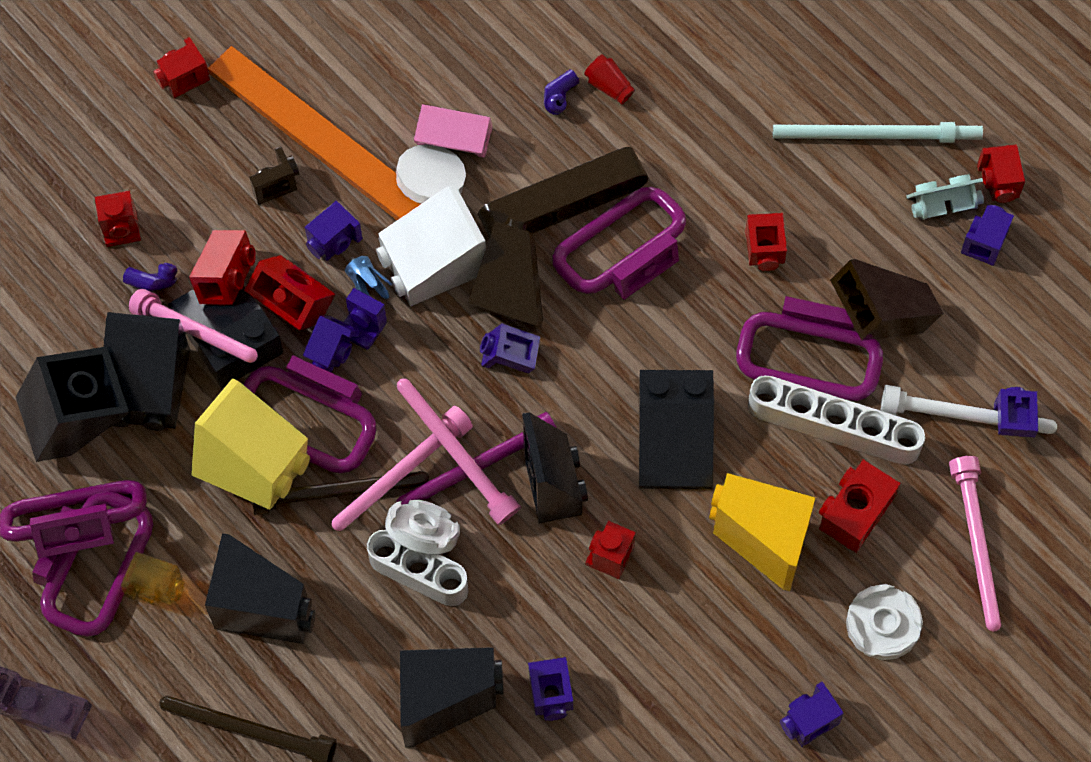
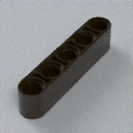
(569, 192)

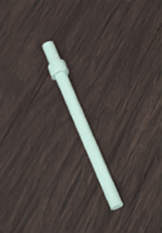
(945, 132)

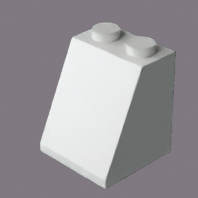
(432, 247)

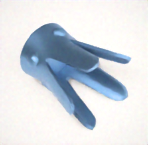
(361, 271)

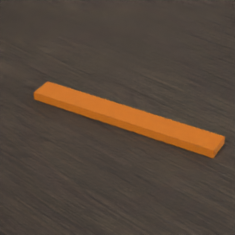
(312, 131)

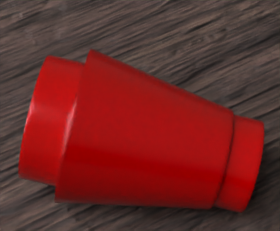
(609, 79)

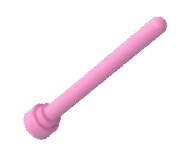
(149, 304)
(454, 420)
(966, 472)
(500, 504)

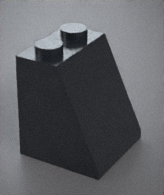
(150, 367)
(69, 401)
(256, 596)
(445, 689)

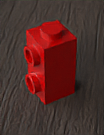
(222, 267)

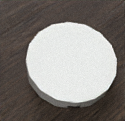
(428, 170)
(422, 527)
(884, 622)

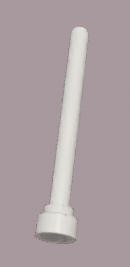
(897, 401)

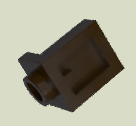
(275, 181)

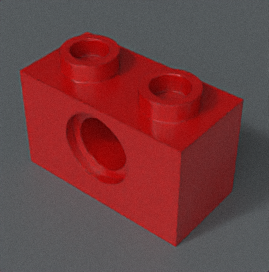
(289, 292)
(853, 525)

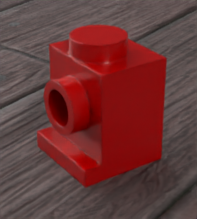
(181, 69)
(1002, 172)
(117, 218)
(766, 240)
(611, 549)

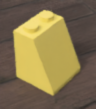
(247, 447)

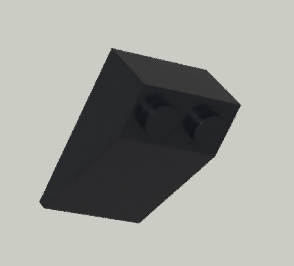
(240, 321)
(676, 429)
(552, 470)

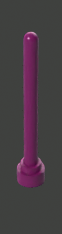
(457, 474)

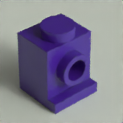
(332, 232)
(987, 234)
(330, 342)
(546, 676)
(811, 716)

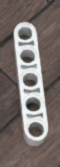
(847, 434)

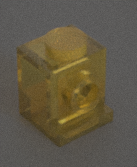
(152, 580)

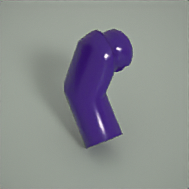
(556, 90)
(152, 282)

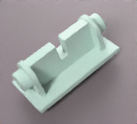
(960, 192)

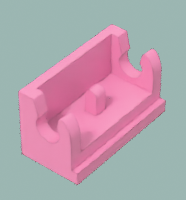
(453, 130)

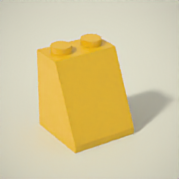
(762, 525)

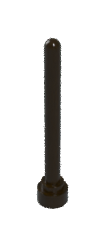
(341, 488)
(316, 749)

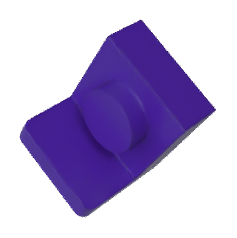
(365, 315)
(510, 348)
(1017, 412)

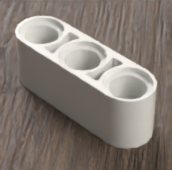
(428, 582)

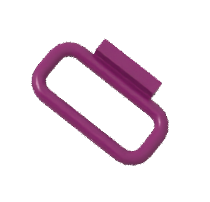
(641, 264)
(818, 321)
(330, 391)
(73, 528)
(53, 569)

